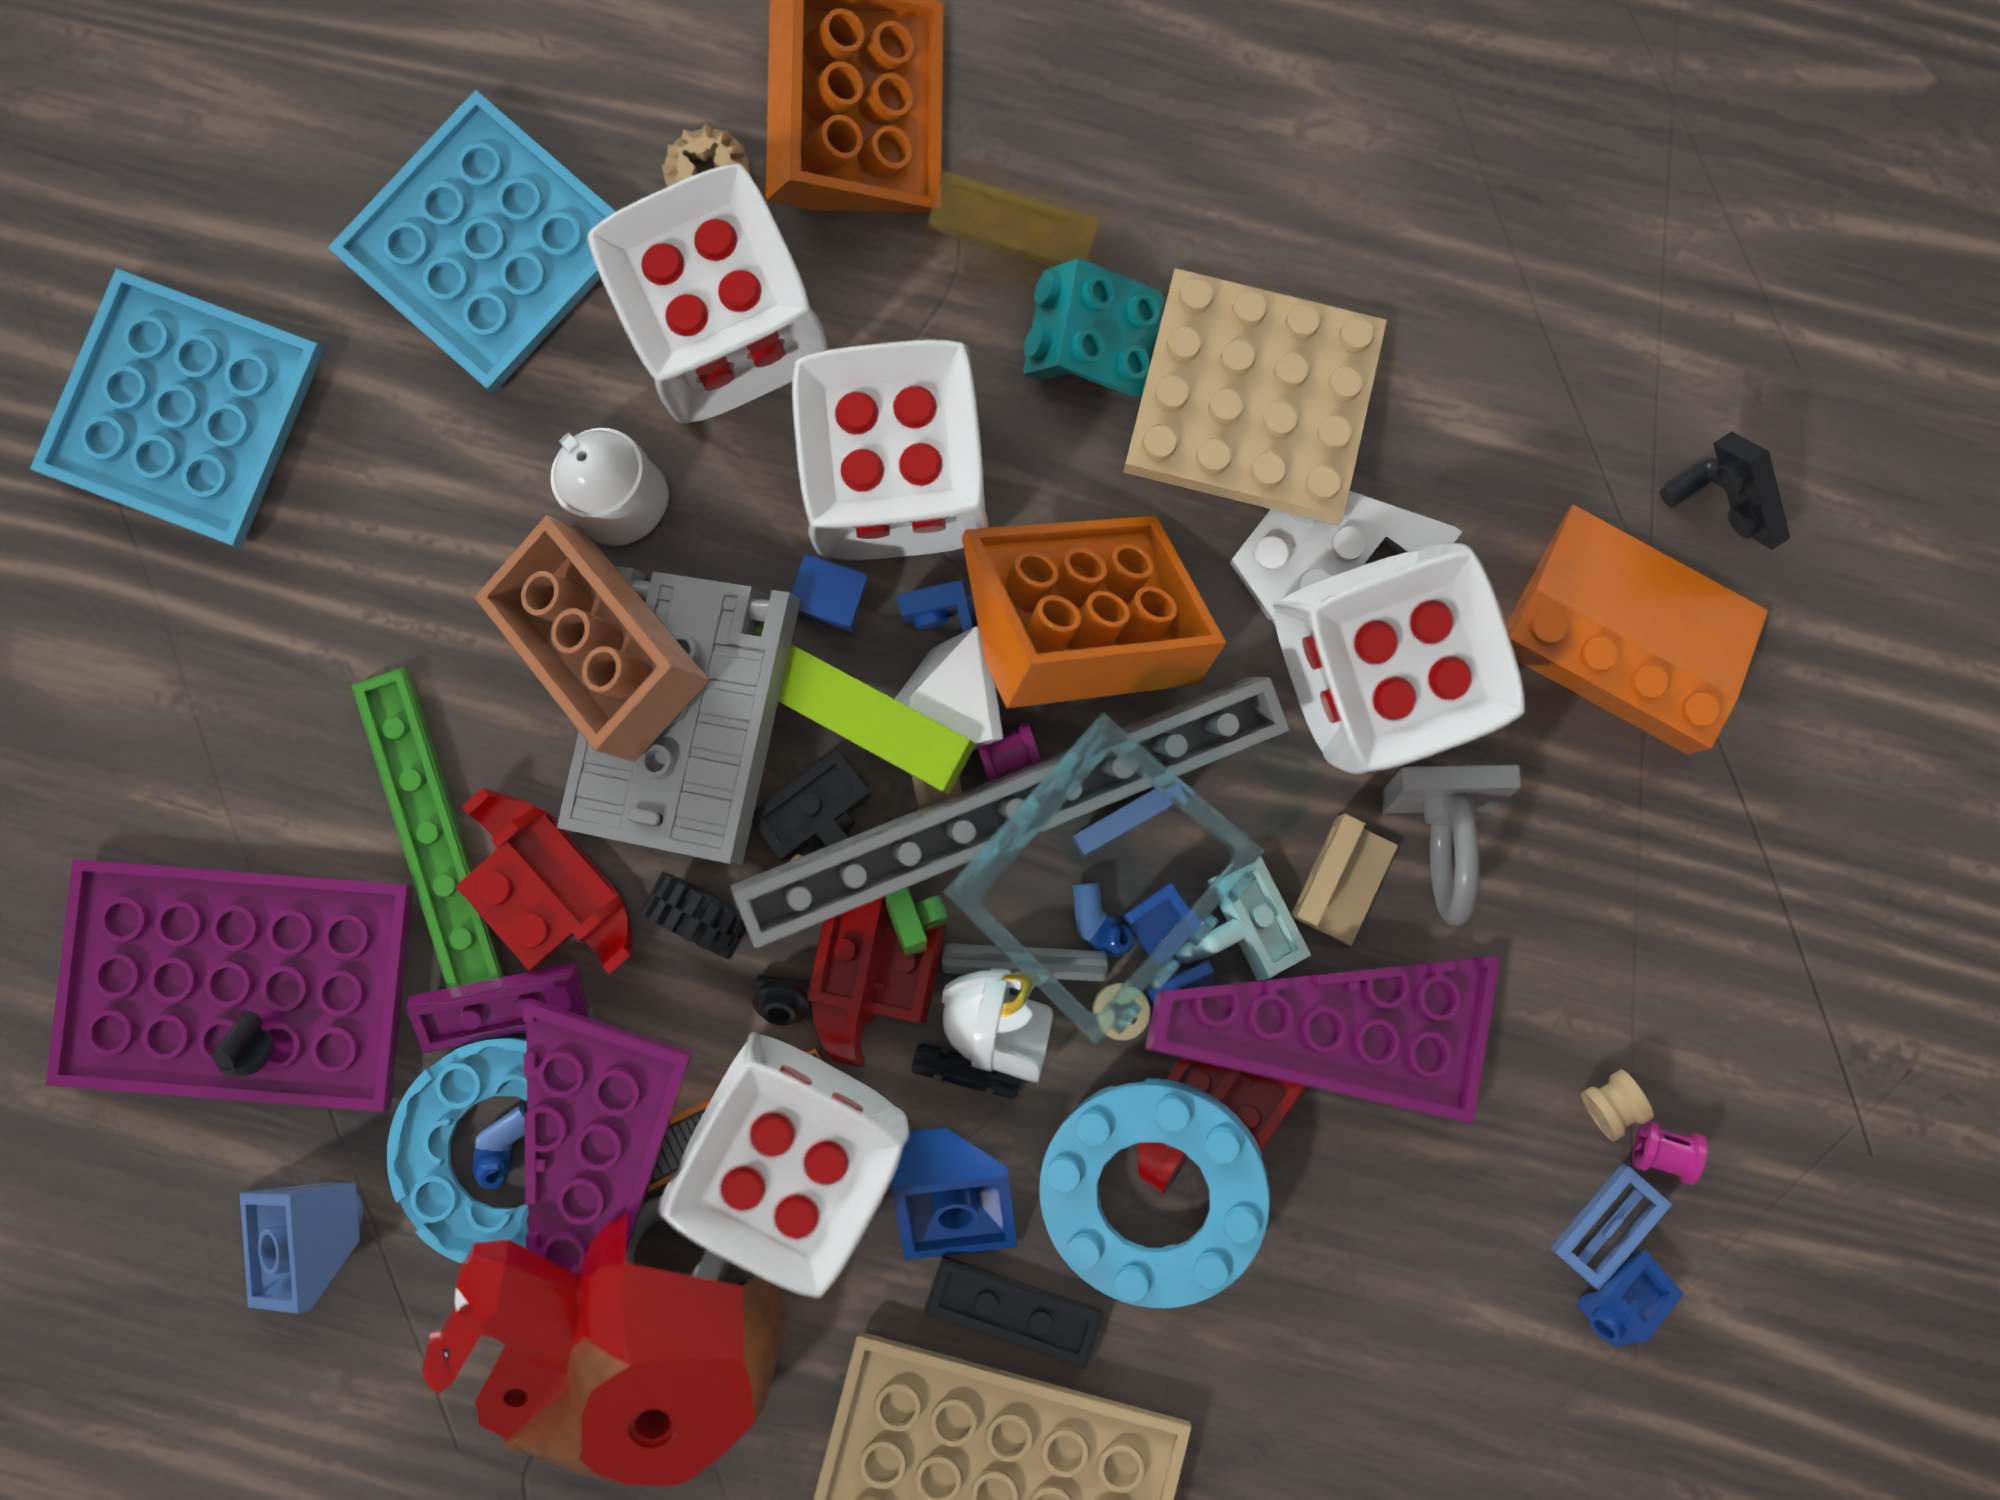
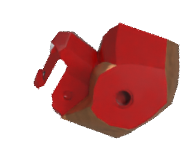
(611, 1367)

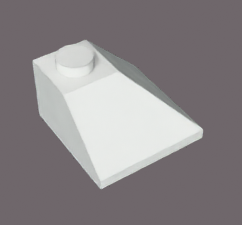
(956, 689)

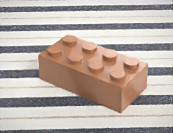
(590, 640)

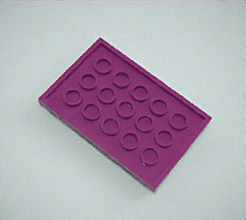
(176, 954)

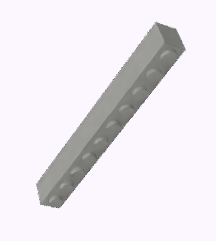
(961, 825)

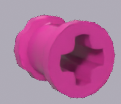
(1010, 753)
(1670, 1152)

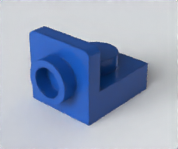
(932, 605)
(1631, 1301)

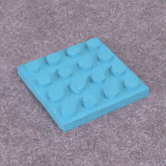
(479, 241)
(178, 408)

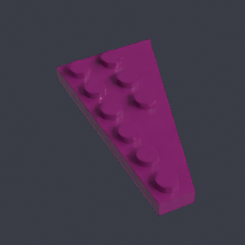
(1370, 1034)
(591, 1126)

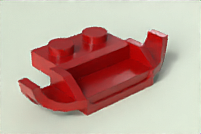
(542, 886)
(865, 974)
(1255, 1099)

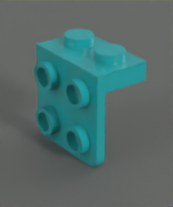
(1093, 327)

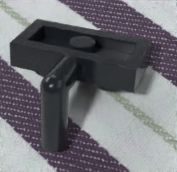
(1750, 486)

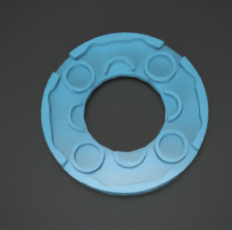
(1209, 1136)
(421, 1147)

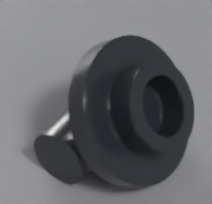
(781, 999)
(244, 1047)

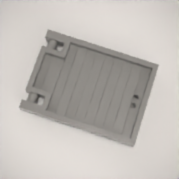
(713, 754)

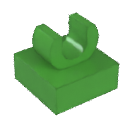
(912, 920)

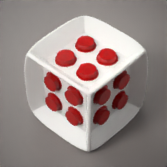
(707, 292)
(888, 449)
(1400, 658)
(786, 1166)

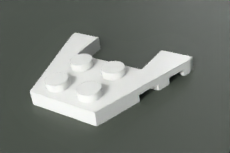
(1298, 551)

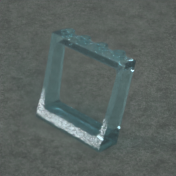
(1096, 744)

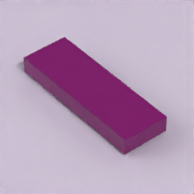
(492, 1006)

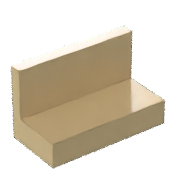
(1343, 879)

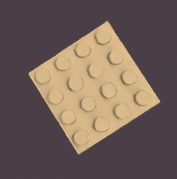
(1256, 397)

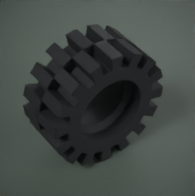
(695, 915)

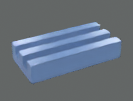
(1121, 821)
(1627, 1241)

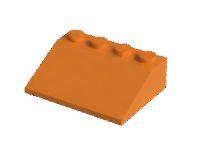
(855, 104)
(1086, 610)
(1636, 632)

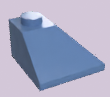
(297, 1242)

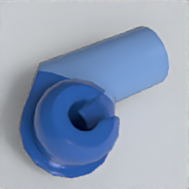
(1095, 925)
(494, 1148)

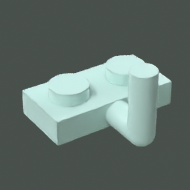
(1260, 927)

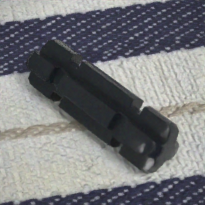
(959, 1071)

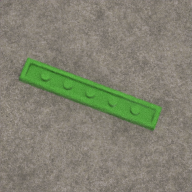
(427, 826)

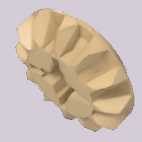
(701, 145)

